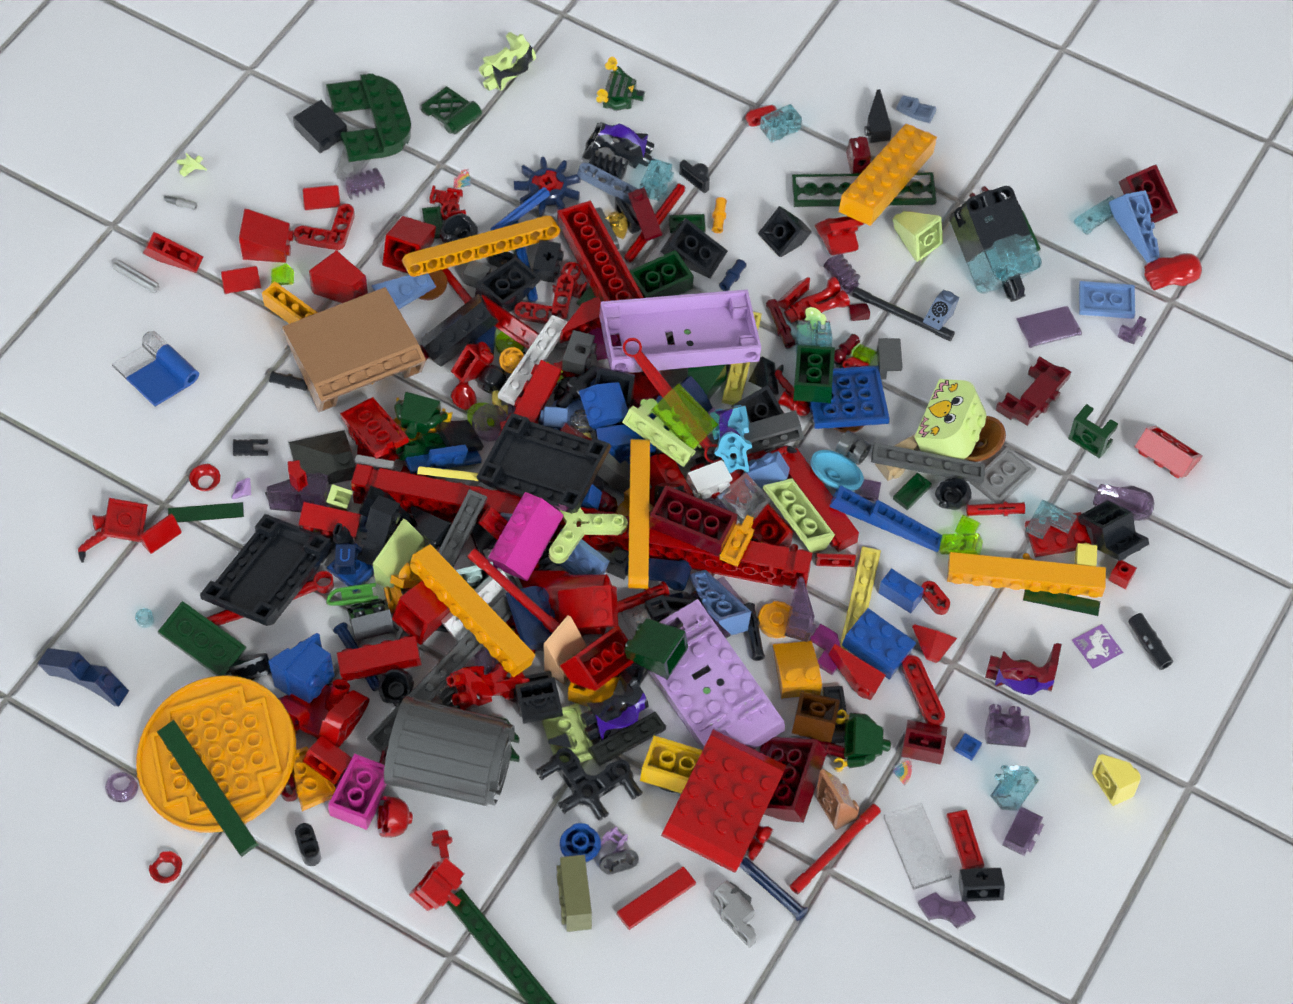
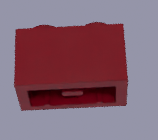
(924, 742)

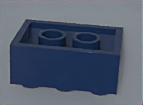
(529, 628)

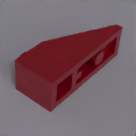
(645, 214)

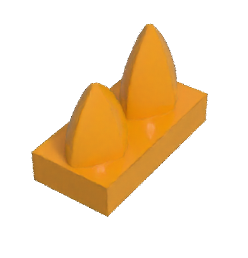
(405, 578)

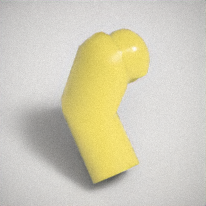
(495, 401)

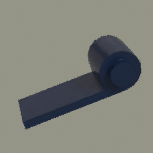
(670, 571)

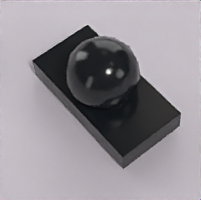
(695, 175)

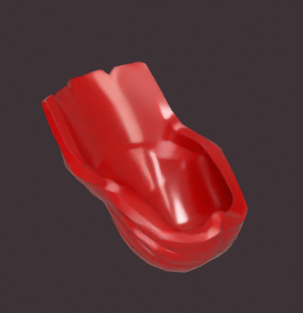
(1173, 271)

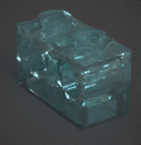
(781, 123)
(657, 178)

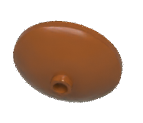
(990, 440)

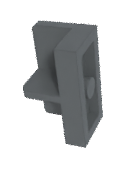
(889, 355)

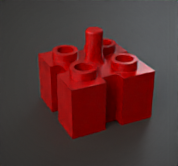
(437, 884)

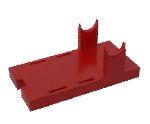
(371, 426)

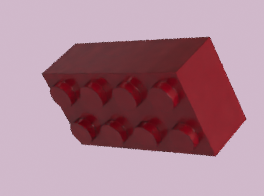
(692, 520)

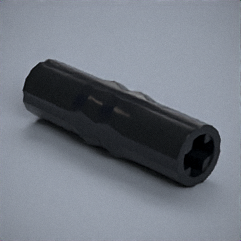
(1150, 641)

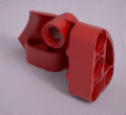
(560, 580)
(330, 714)

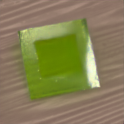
(283, 275)
(864, 353)
(967, 525)

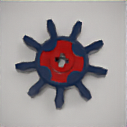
(552, 180)

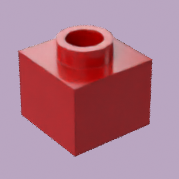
(1122, 574)

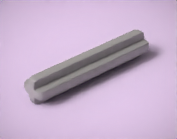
(136, 276)

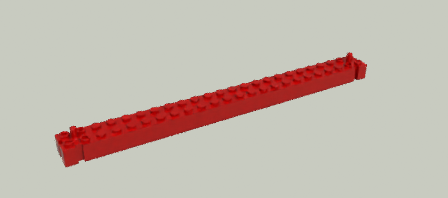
(443, 499)

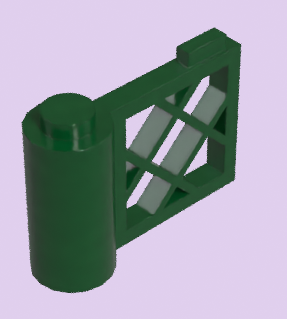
(458, 117)

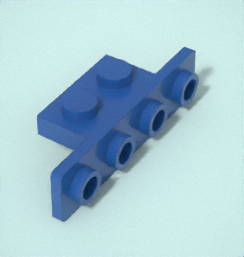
(444, 458)

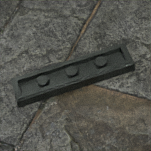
(627, 738)

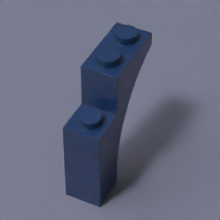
(76, 668)

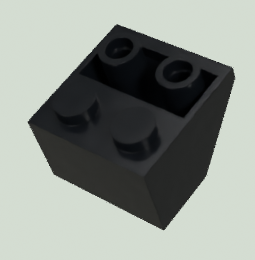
(370, 619)

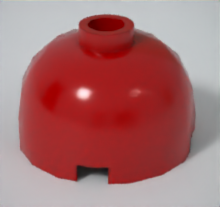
(393, 817)

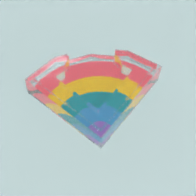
(462, 179)
(903, 770)

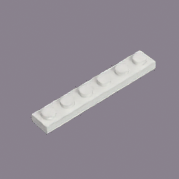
(538, 351)

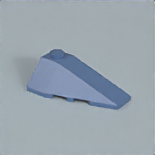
(1133, 215)
(721, 603)

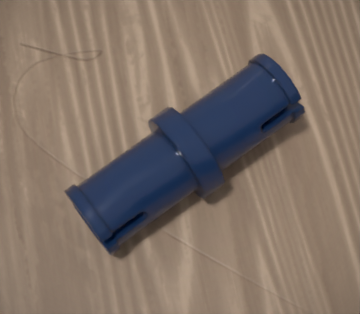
(732, 275)

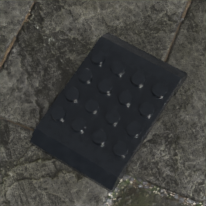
(543, 463)
(268, 571)

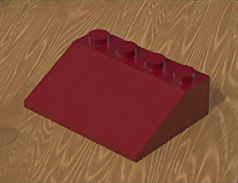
(797, 785)

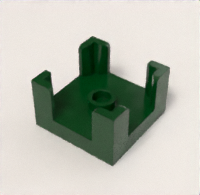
(1091, 436)

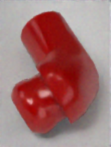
(854, 362)

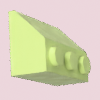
(397, 553)

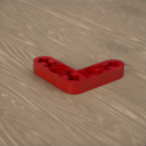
(330, 235)
(555, 309)

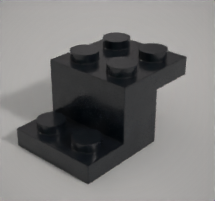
(1113, 530)
(538, 698)

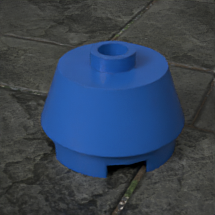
(580, 840)

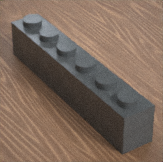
(762, 435)

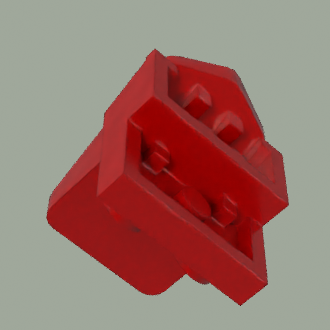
(839, 234)

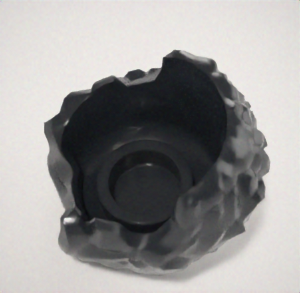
(953, 493)
(395, 686)

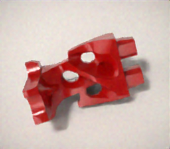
(469, 685)

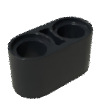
(307, 844)

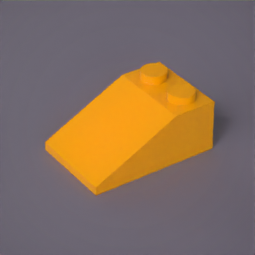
(797, 669)

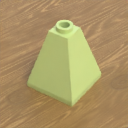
(919, 232)

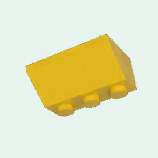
(669, 764)

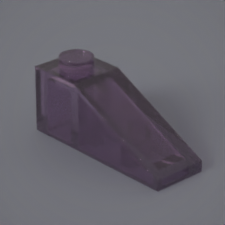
(801, 614)

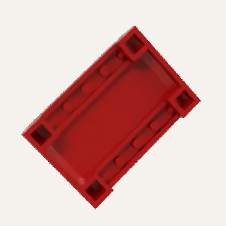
(723, 801)

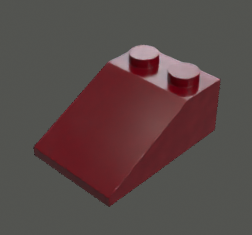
(1157, 192)

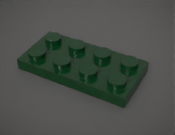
(201, 639)

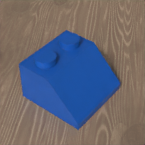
(604, 404)

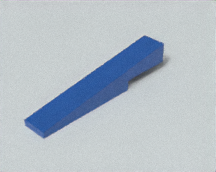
(885, 517)

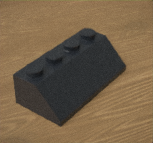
(459, 330)

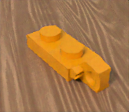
(738, 542)

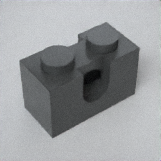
(578, 353)

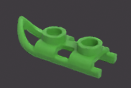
(349, 598)

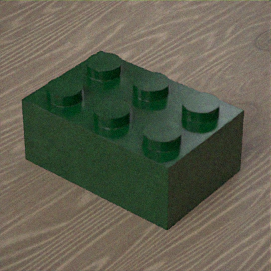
(663, 276)
(814, 374)

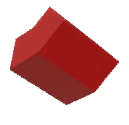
(297, 475)

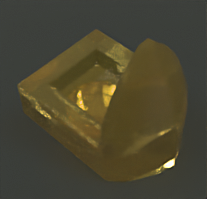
(618, 223)

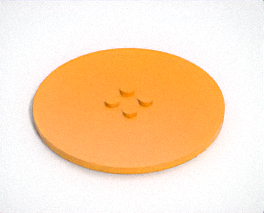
(238, 735)

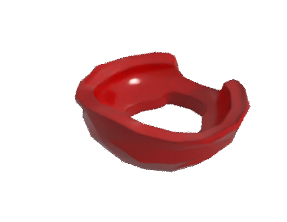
(204, 470)
(166, 857)

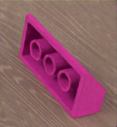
(525, 536)

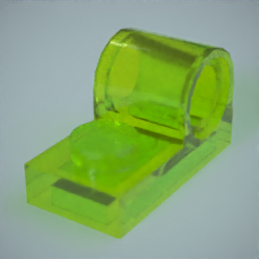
(961, 543)

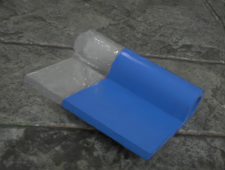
(156, 369)

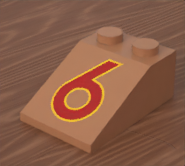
(835, 800)

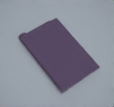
(1049, 326)

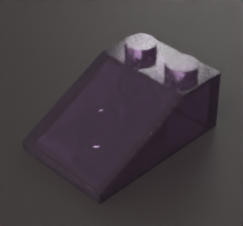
(285, 497)

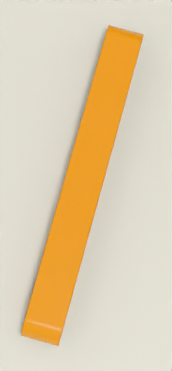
(480, 246)
(639, 514)

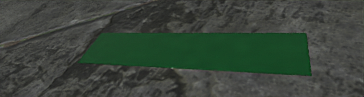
(207, 512)
(1063, 601)

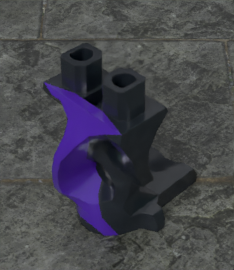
(630, 146)
(607, 714)

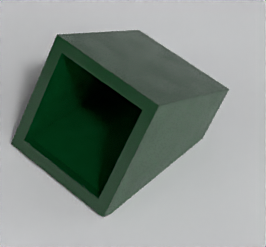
(657, 647)

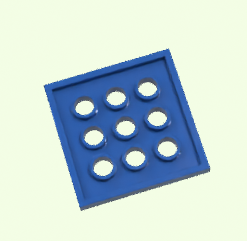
(859, 416)

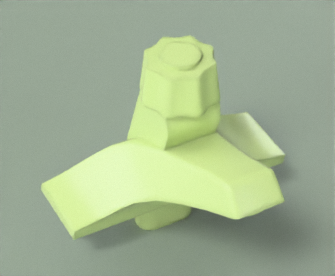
(190, 164)

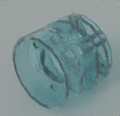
(813, 337)

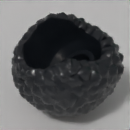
(457, 227)

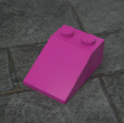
(358, 792)

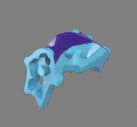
(730, 431)

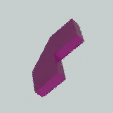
(825, 639)

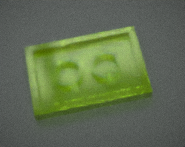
(684, 416)

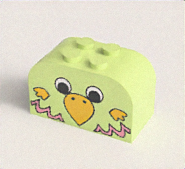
(951, 420)

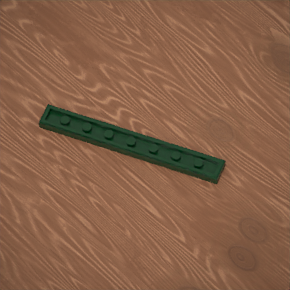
(207, 788)
(499, 951)

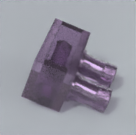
(1007, 728)

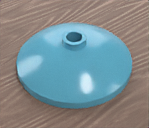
(836, 470)

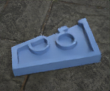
(407, 288)

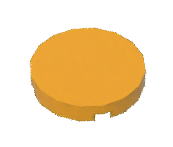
(773, 619)

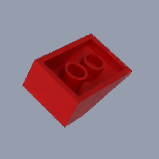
(589, 606)

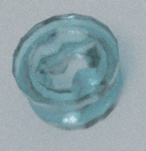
(144, 623)

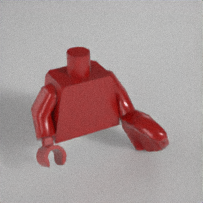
(469, 367)

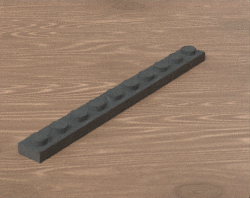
(459, 532)
(436, 678)

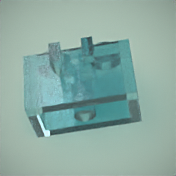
(1013, 787)

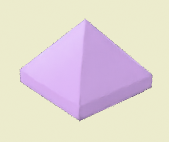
(242, 489)

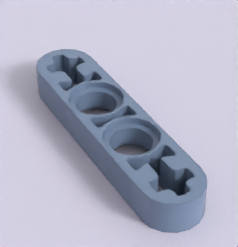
(605, 186)

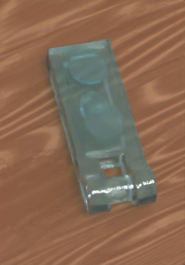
(1096, 215)

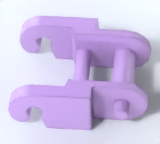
(608, 836)

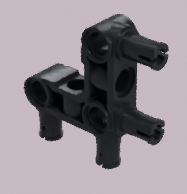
(599, 785)

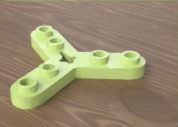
(590, 525)

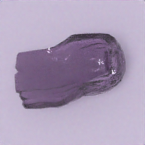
(1129, 497)

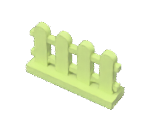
(654, 430)

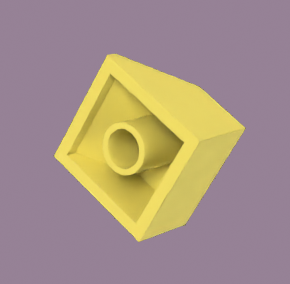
(1116, 778)

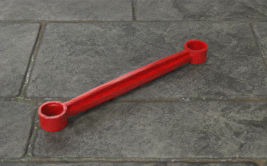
(661, 386)
(227, 616)

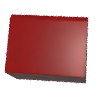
(771, 528)

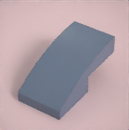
(912, 108)

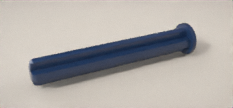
(349, 642)
(773, 888)

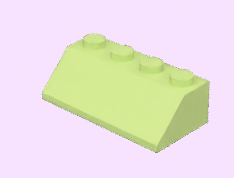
(800, 514)

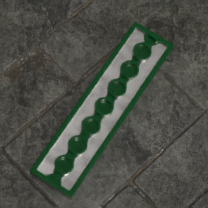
(827, 189)

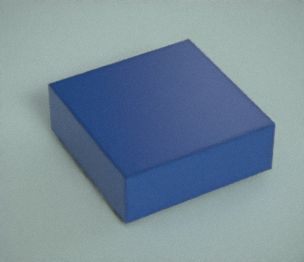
(968, 746)

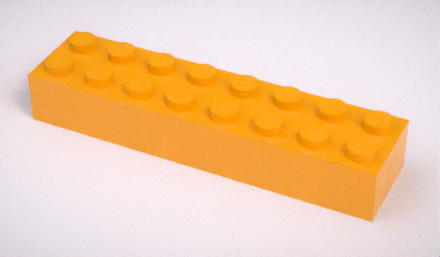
(887, 174)

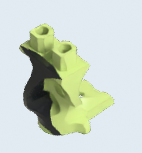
(500, 67)

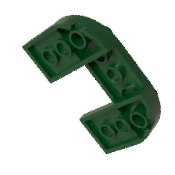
(387, 110)

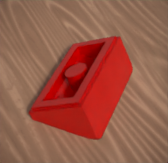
(321, 197)
(240, 279)
(794, 294)
(160, 534)
(835, 560)

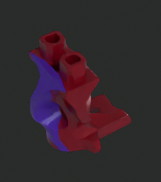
(1022, 674)

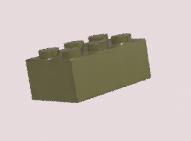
(574, 893)

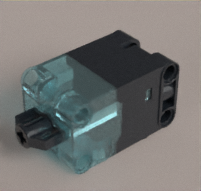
(996, 242)

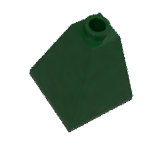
(709, 377)

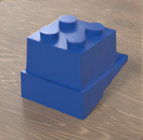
(302, 669)

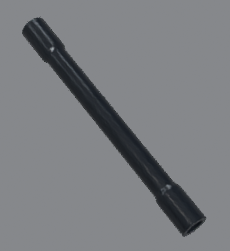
(867, 297)

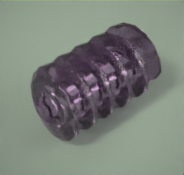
(364, 182)
(846, 276)

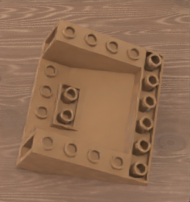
(353, 347)

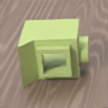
(339, 497)

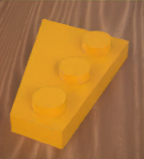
(310, 785)

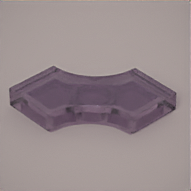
(938, 908)

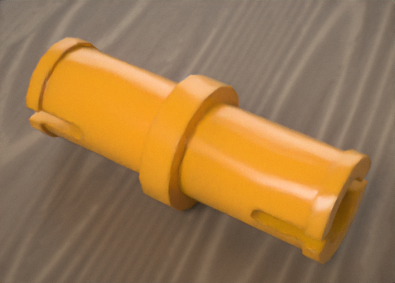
(719, 215)

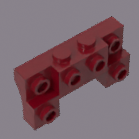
(1039, 395)

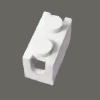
(709, 480)

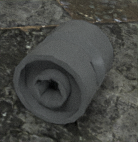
(847, 445)

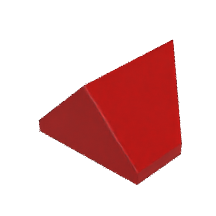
(933, 642)

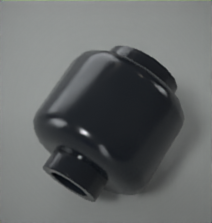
(492, 378)

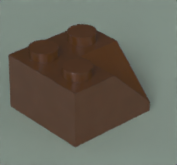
(815, 716)

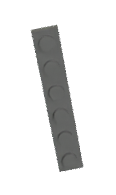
(927, 463)

